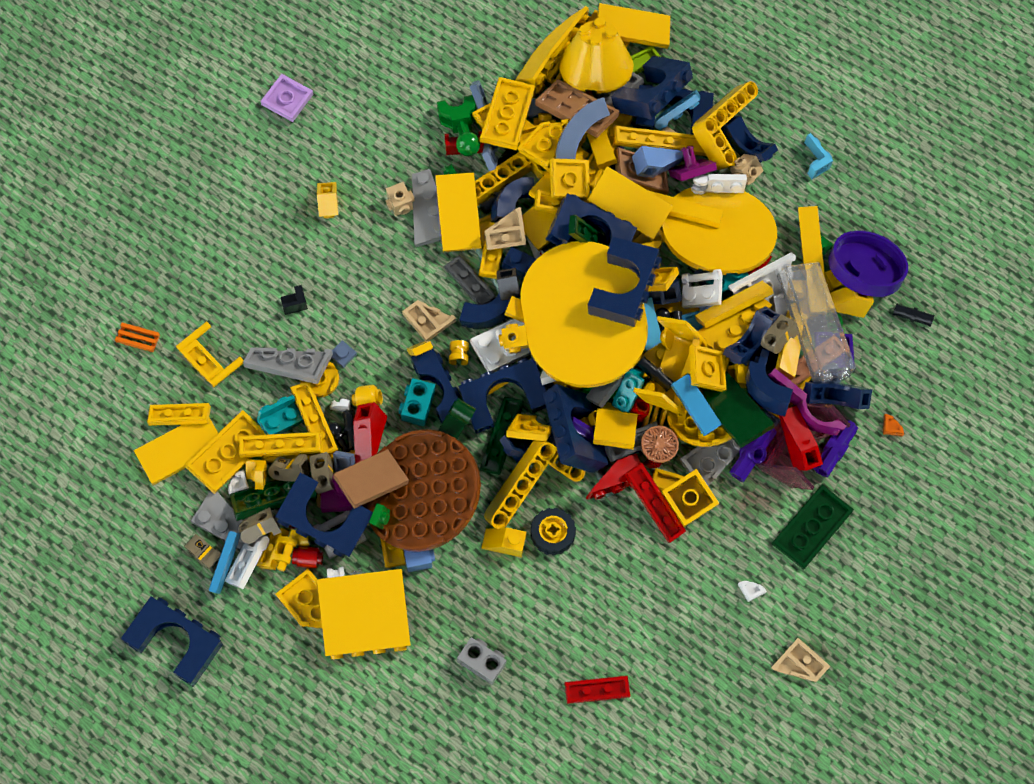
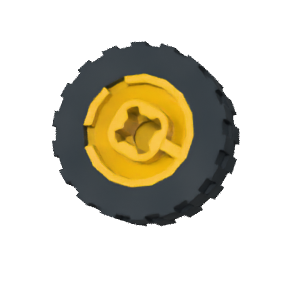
(553, 531)

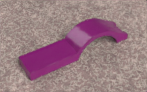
(799, 399)

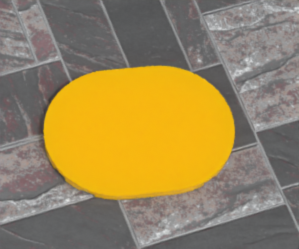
(561, 332)

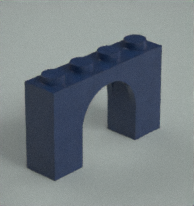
(646, 103)
(704, 105)
(589, 212)
(627, 307)
(523, 374)
(571, 446)
(294, 513)
(156, 616)

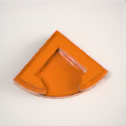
(891, 426)

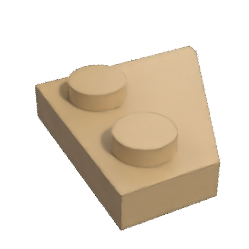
(506, 232)
(427, 320)
(801, 662)

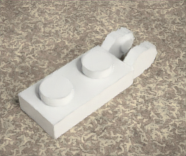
(719, 183)
(246, 562)

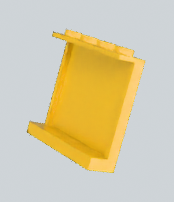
(363, 613)

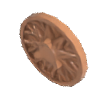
(659, 444)

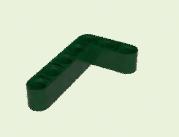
(457, 418)

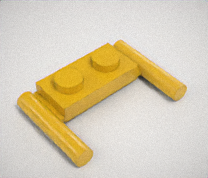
(203, 360)

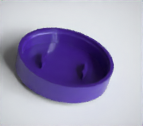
(868, 263)

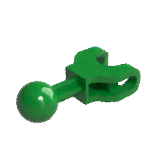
(460, 120)

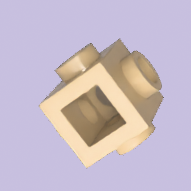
(747, 165)
(399, 199)

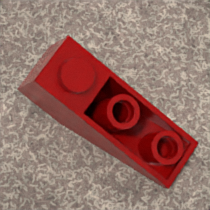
(368, 430)
(800, 441)
(614, 479)

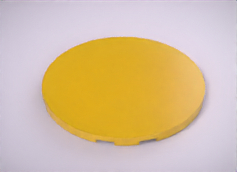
(738, 245)

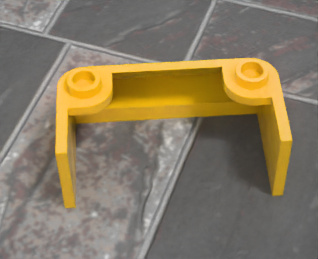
(676, 338)

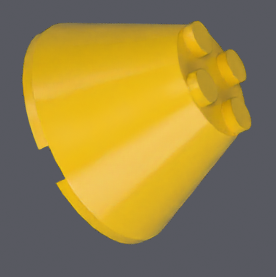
(596, 59)

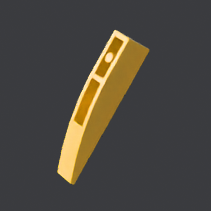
(550, 50)

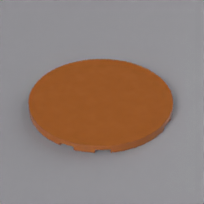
(439, 492)

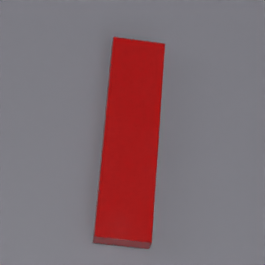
(655, 502)

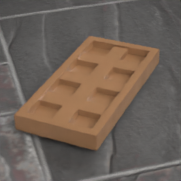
(566, 101)

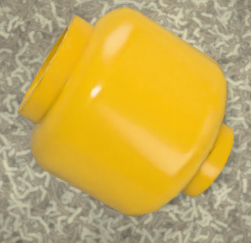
(367, 394)

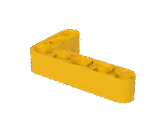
(708, 127)
(508, 169)
(528, 478)

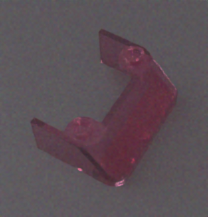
(778, 461)

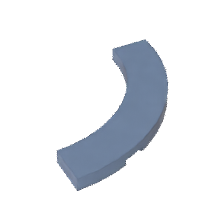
(578, 126)
(488, 150)

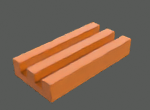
(121, 332)

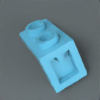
(823, 160)

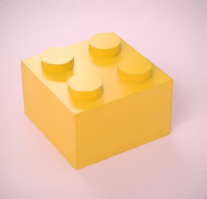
(690, 498)

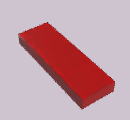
(597, 689)

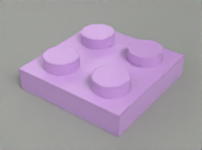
(287, 97)

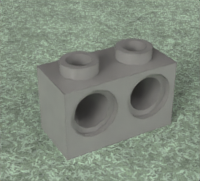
(478, 664)

